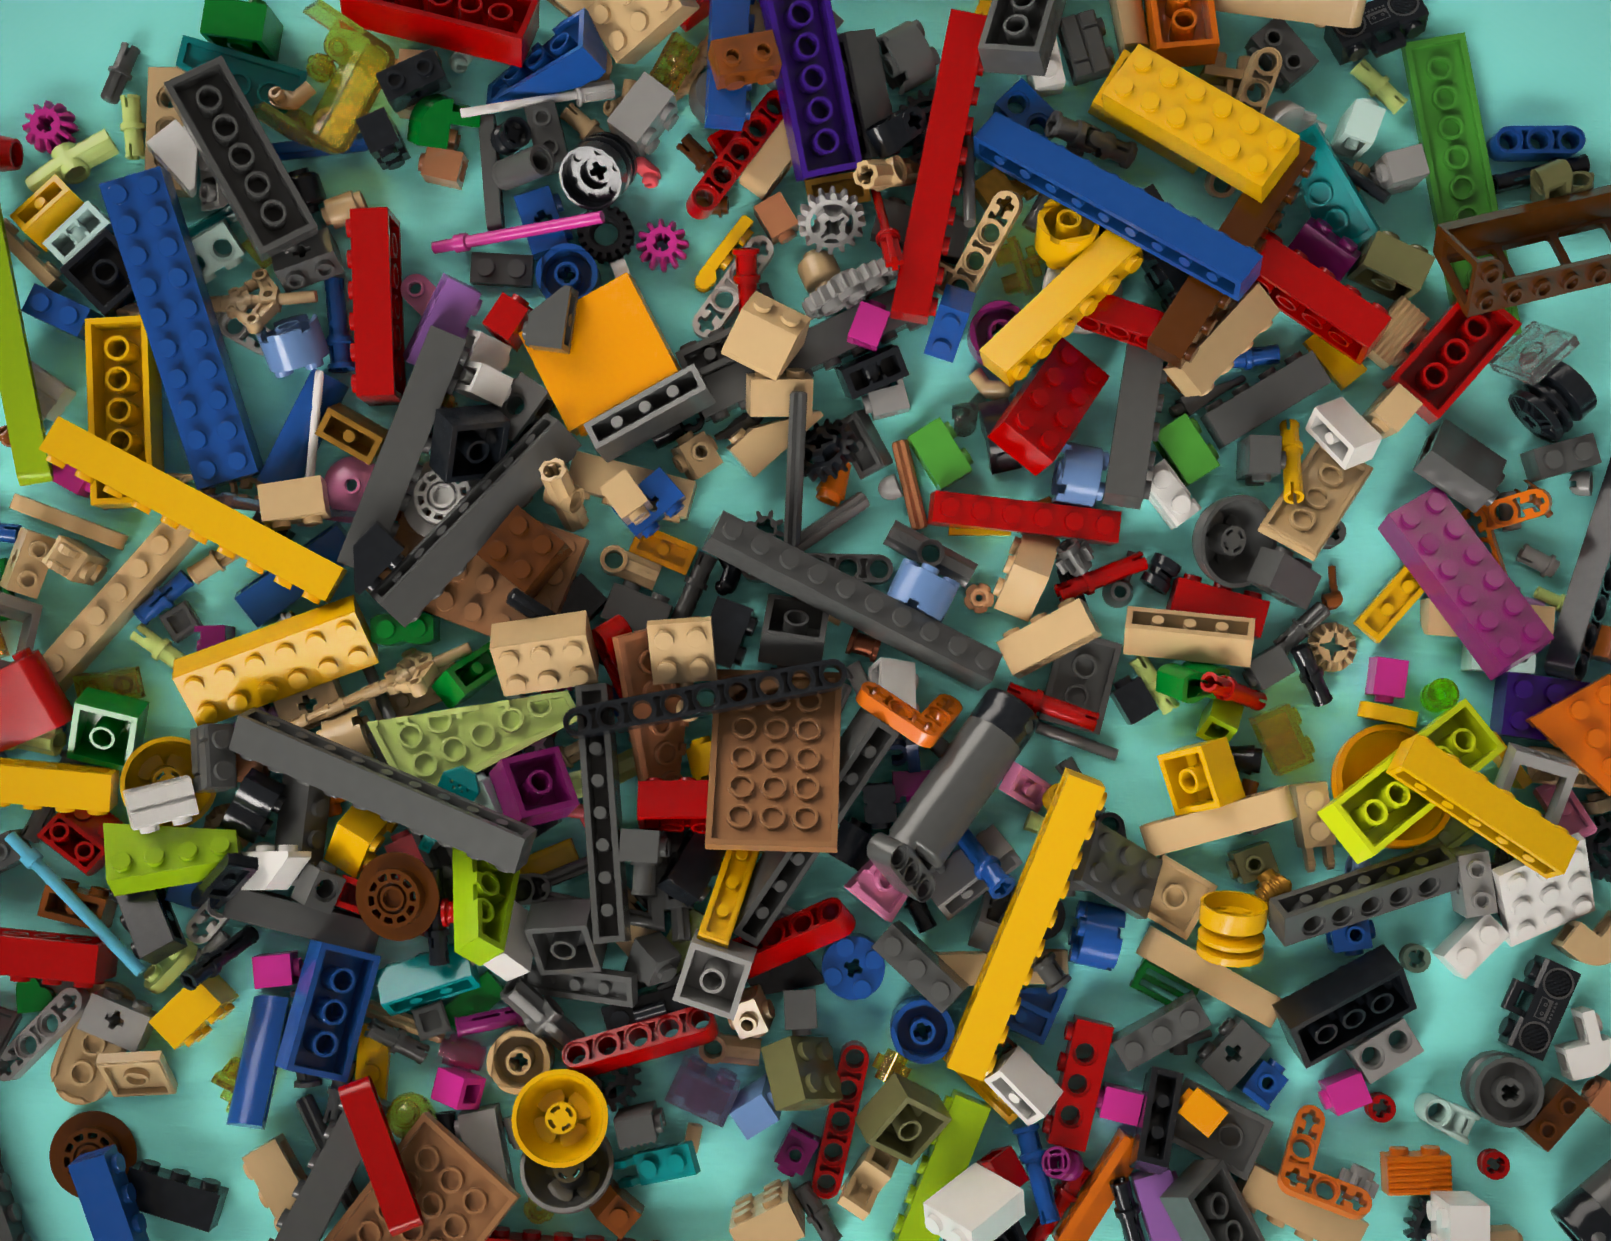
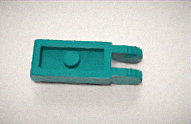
(659, 1164)

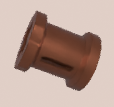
(863, 645)

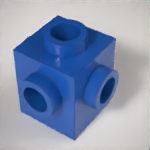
(1354, 942)

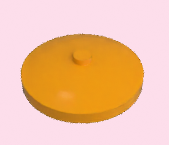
(1363, 753)

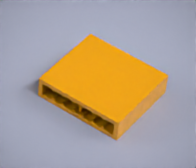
(611, 357)

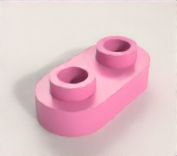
(421, 299)

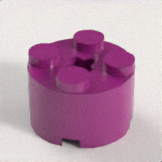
(984, 323)

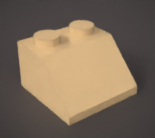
(766, 336)

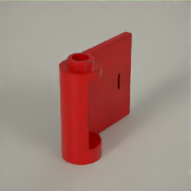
(30, 700)

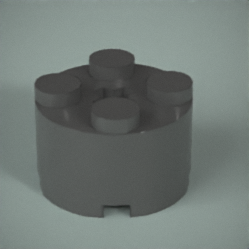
(907, 56)

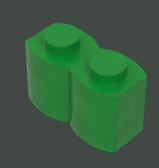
(389, 632)
(1184, 680)

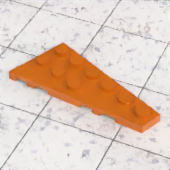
(1582, 729)

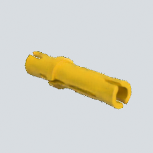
(1293, 471)

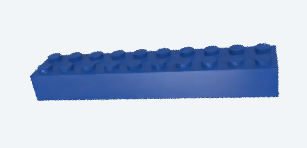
(182, 328)

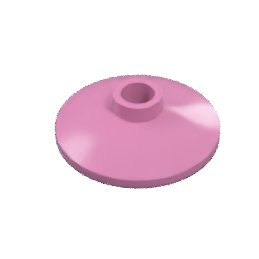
(339, 475)

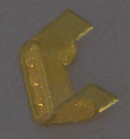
(349, 91)

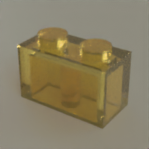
(1282, 739)

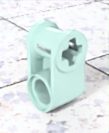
(1450, 1118)

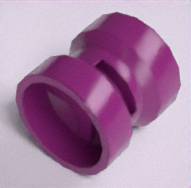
(1070, 1163)

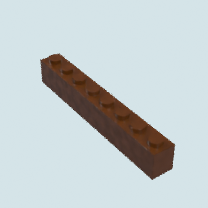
(1197, 303)

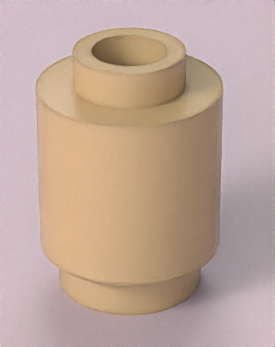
(338, 207)

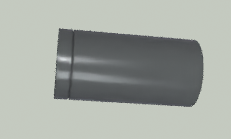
(523, 167)

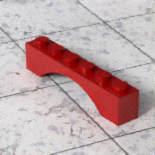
(1024, 516)

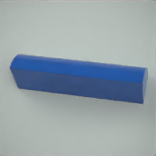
(290, 450)
(266, 598)
(257, 1063)

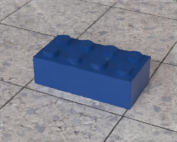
(328, 1011)

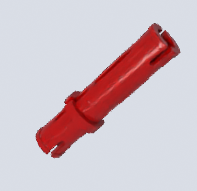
(1101, 577)
(1228, 689)
(1054, 707)
(1064, 1195)

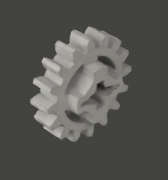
(831, 220)

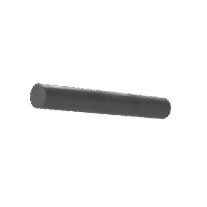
(1077, 741)

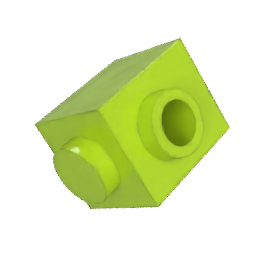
(1219, 720)

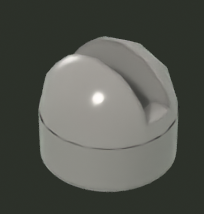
(1584, 483)
(890, 488)

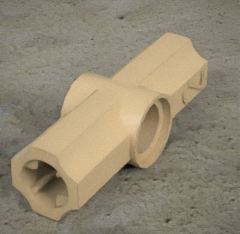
(886, 173)
(563, 494)

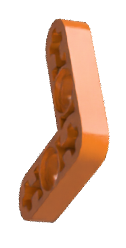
(1491, 521)
(920, 728)
(1304, 1169)

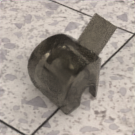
(966, 416)

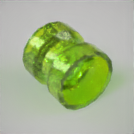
(1435, 700)

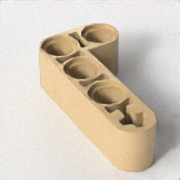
(980, 244)

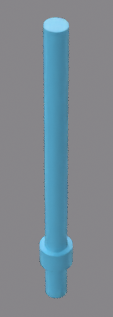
(33, 859)

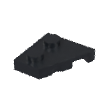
(788, 976)

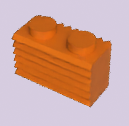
(1415, 1171)

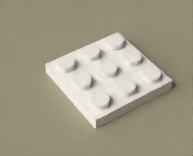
(1537, 904)

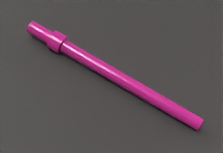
(463, 242)

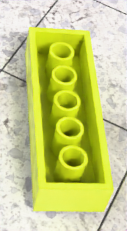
(1382, 808)

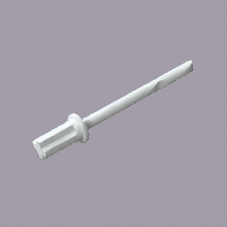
(588, 93)
(314, 423)

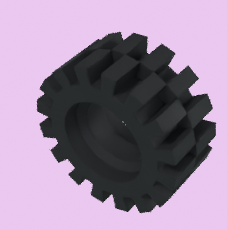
(619, 247)

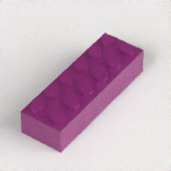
(1465, 582)

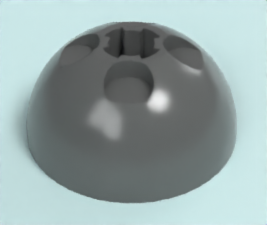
(1229, 540)
(569, 1195)

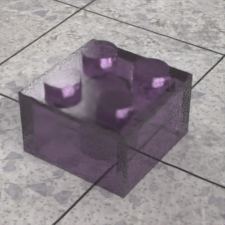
(703, 1090)

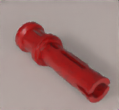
(746, 273)

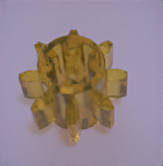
(890, 1063)

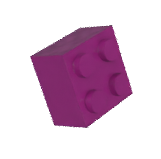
(534, 787)

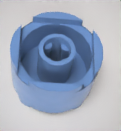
(294, 345)
(1079, 475)
(923, 589)

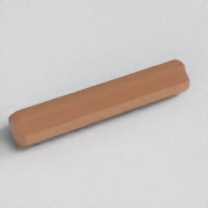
(909, 484)

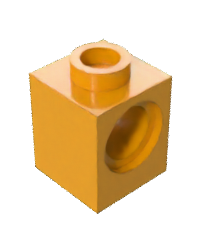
(1201, 1110)

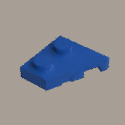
(1036, 1013)

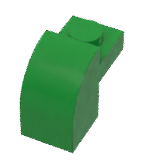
(432, 119)

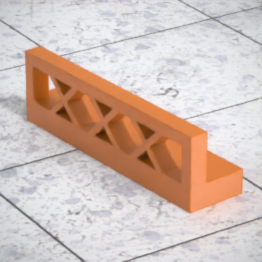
(1096, 1194)

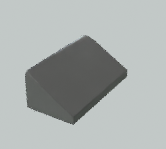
(872, 451)

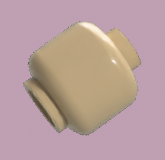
(817, 269)

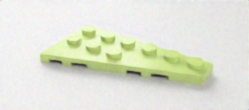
(469, 734)

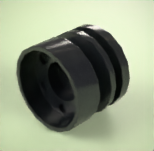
(589, 183)
(1553, 403)

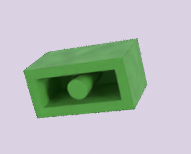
(1186, 450)
(940, 454)

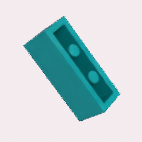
(417, 984)

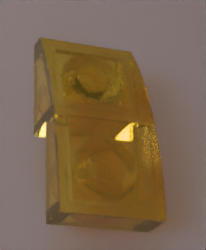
(121, 681)

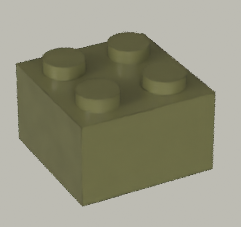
(1391, 266)
(801, 1073)
(902, 1118)

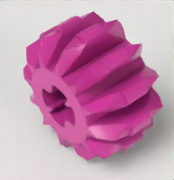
(39, 126)
(675, 245)

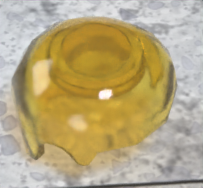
(406, 1111)

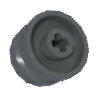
(1502, 1088)

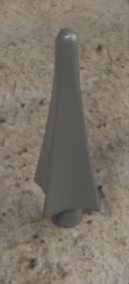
(1193, 403)

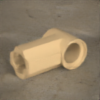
(633, 569)
(734, 1051)

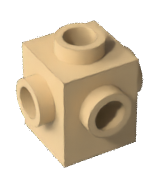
(696, 455)
(753, 1014)

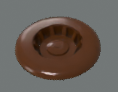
(392, 898)
(86, 1123)

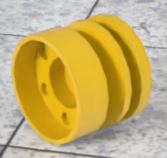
(1231, 928)

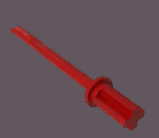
(888, 237)

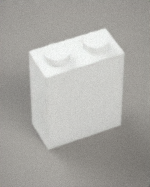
(974, 1206)

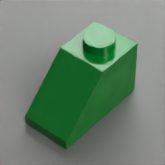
(466, 677)

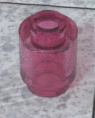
(462, 1053)

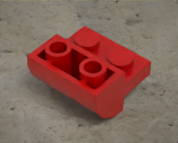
(78, 838)

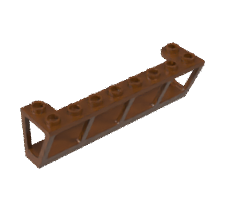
(1519, 227)

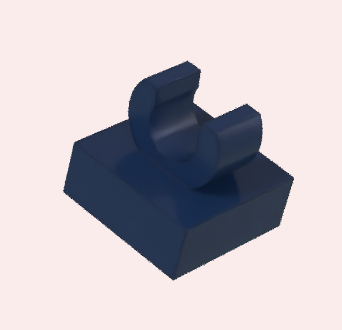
(909, 754)

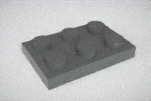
(1084, 679)
(1118, 871)
(1234, 1140)

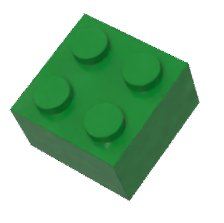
(242, 27)
(106, 728)

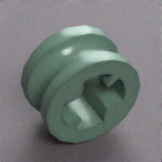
(1424, 956)

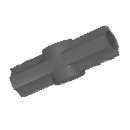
(911, 543)
(540, 1013)

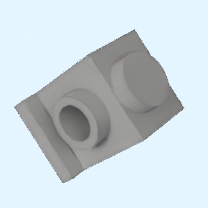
(887, 401)

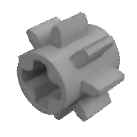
(1359, 1177)

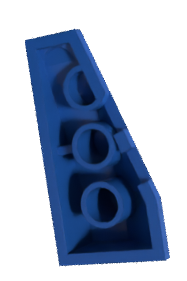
(561, 64)

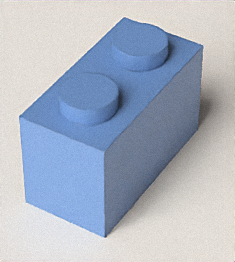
(755, 1108)

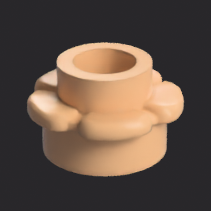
(978, 606)

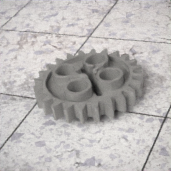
(848, 289)

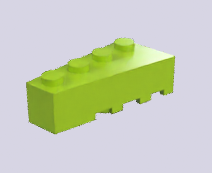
(163, 857)
(481, 907)

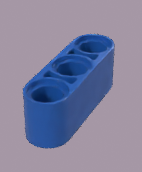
(1547, 136)

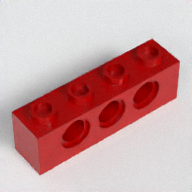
(1075, 1132)

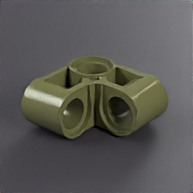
(1558, 180)

